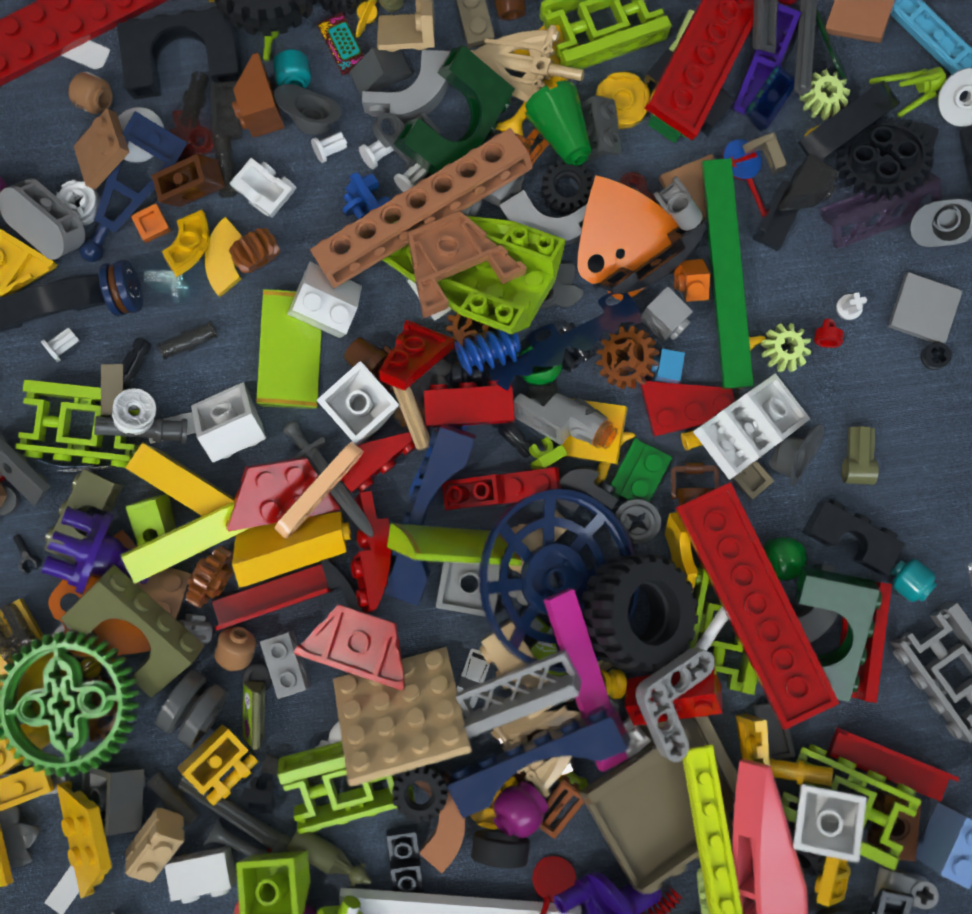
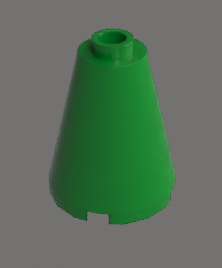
(561, 121)

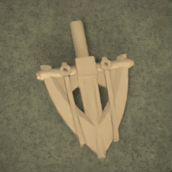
(536, 66)
(543, 772)

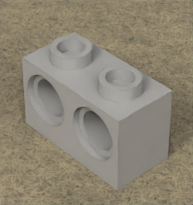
(666, 315)
(285, 668)

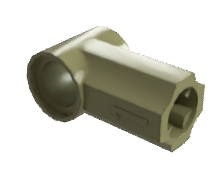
(860, 465)

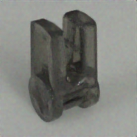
(21, 632)

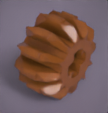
(254, 250)

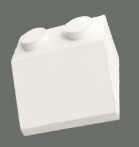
(324, 306)
(358, 403)
(227, 422)
(829, 822)

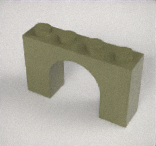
(119, 598)

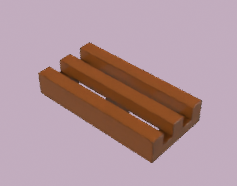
(573, 789)

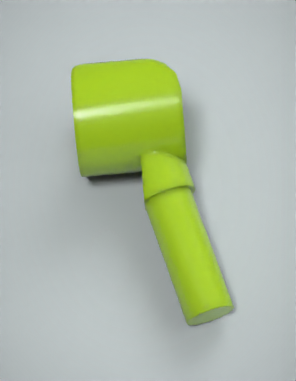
(267, 45)

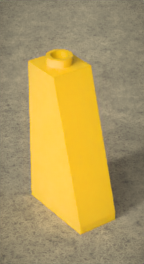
(177, 480)
(266, 553)

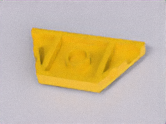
(20, 264)
(85, 837)

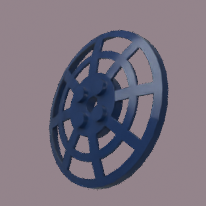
(542, 562)

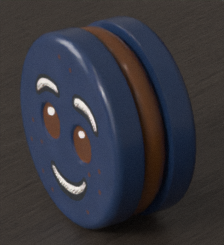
(120, 288)

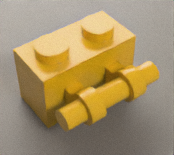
(213, 760)

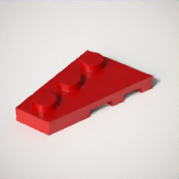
(414, 354)
(682, 406)

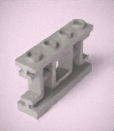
(947, 618)

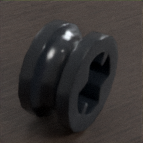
(944, 356)

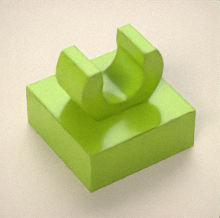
(548, 456)

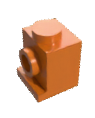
(692, 280)

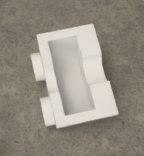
(262, 188)

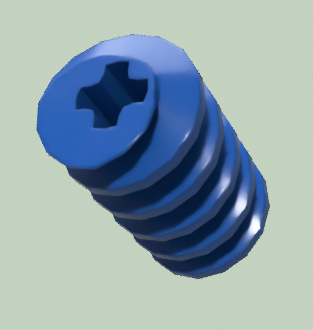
(487, 350)

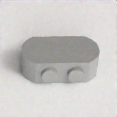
(41, 218)

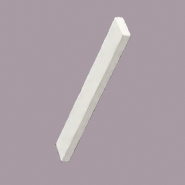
(421, 903)

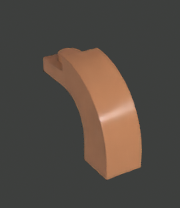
(447, 838)

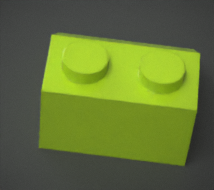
(273, 883)

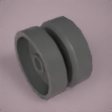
(192, 708)

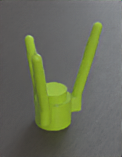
(925, 81)

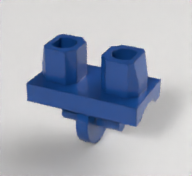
(360, 197)

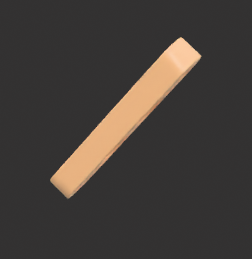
(319, 490)

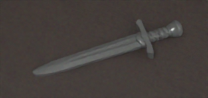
(319, 464)

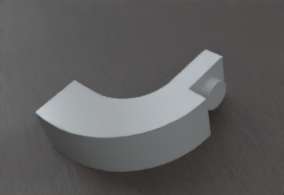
(420, 97)
(522, 211)

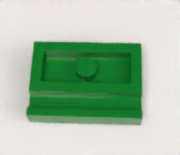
(640, 471)

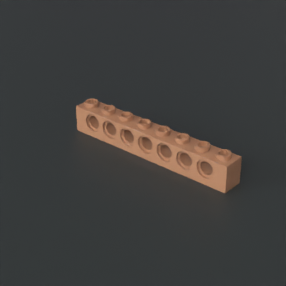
(461, 194)

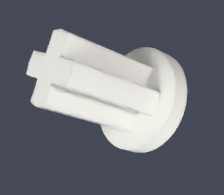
(328, 146)
(373, 153)
(410, 177)
(850, 306)
(60, 343)

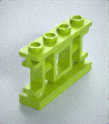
(607, 42)
(84, 400)
(747, 677)
(858, 782)
(343, 807)

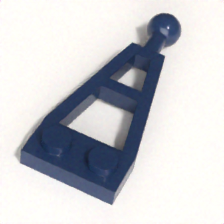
(153, 140)

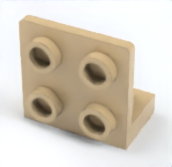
(408, 30)

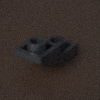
(405, 860)

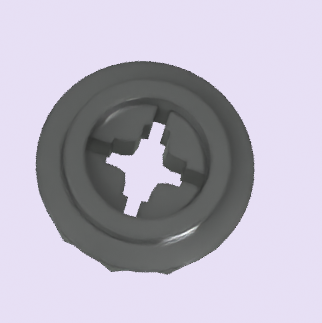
(652, 520)

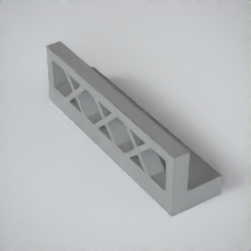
(523, 703)

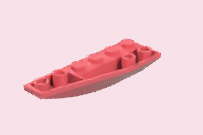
(763, 846)

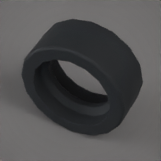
(498, 850)

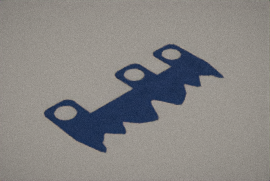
(552, 350)

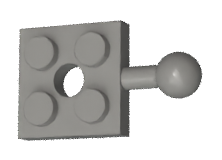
(454, 598)

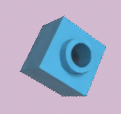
(669, 366)

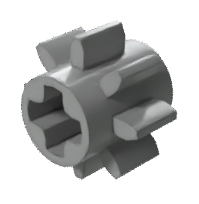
(198, 627)

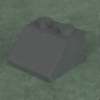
(118, 795)

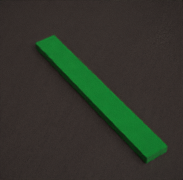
(727, 274)

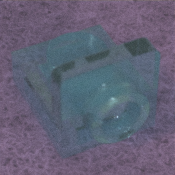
(165, 280)

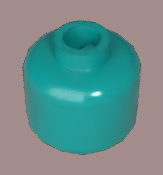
(292, 68)
(913, 580)

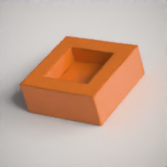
(150, 223)

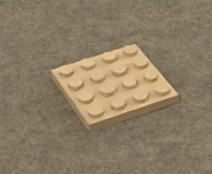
(398, 729)

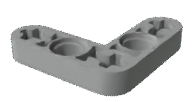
(665, 694)

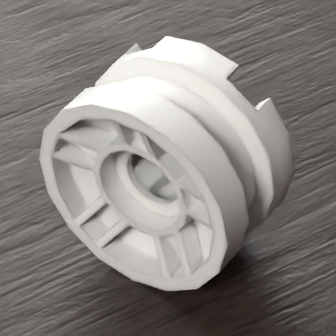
(89, 203)
(132, 400)

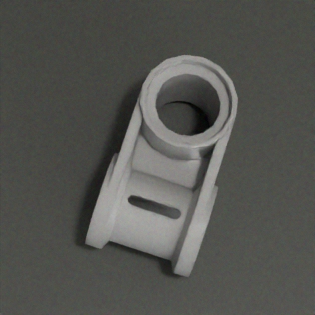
(680, 205)
(908, 883)

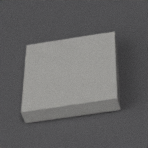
(925, 308)

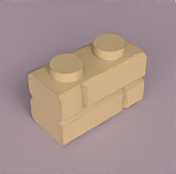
(154, 845)

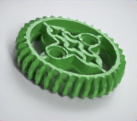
(61, 717)

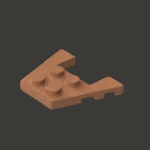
(449, 248)

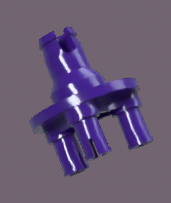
(93, 554)
(601, 896)

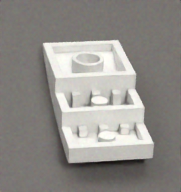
(751, 426)

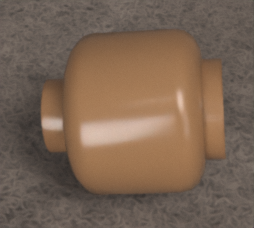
(90, 93)
(235, 648)

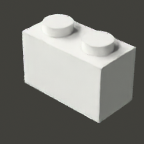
(201, 874)

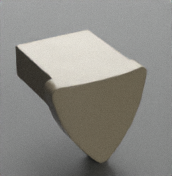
(771, 151)
(752, 480)

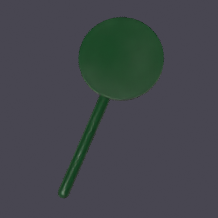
(834, 55)

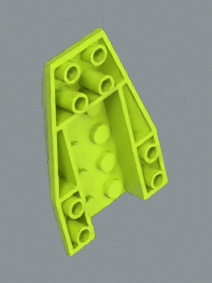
(479, 292)

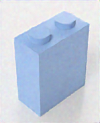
(948, 845)

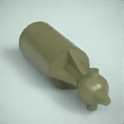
(328, 857)

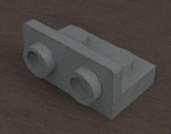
(602, 127)

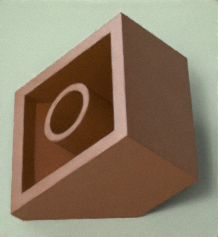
(256, 101)

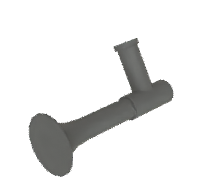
(222, 836)

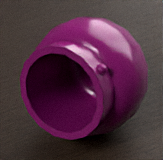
(519, 810)

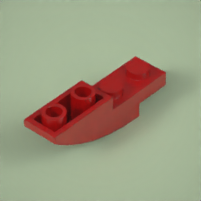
(498, 489)
(372, 563)

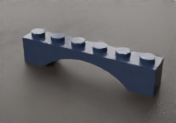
(449, 455)
(593, 738)

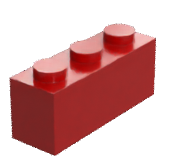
(468, 405)
(698, 701)

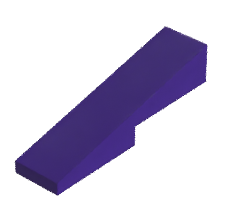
(764, 62)

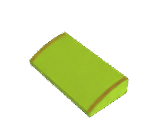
(287, 356)
(446, 544)

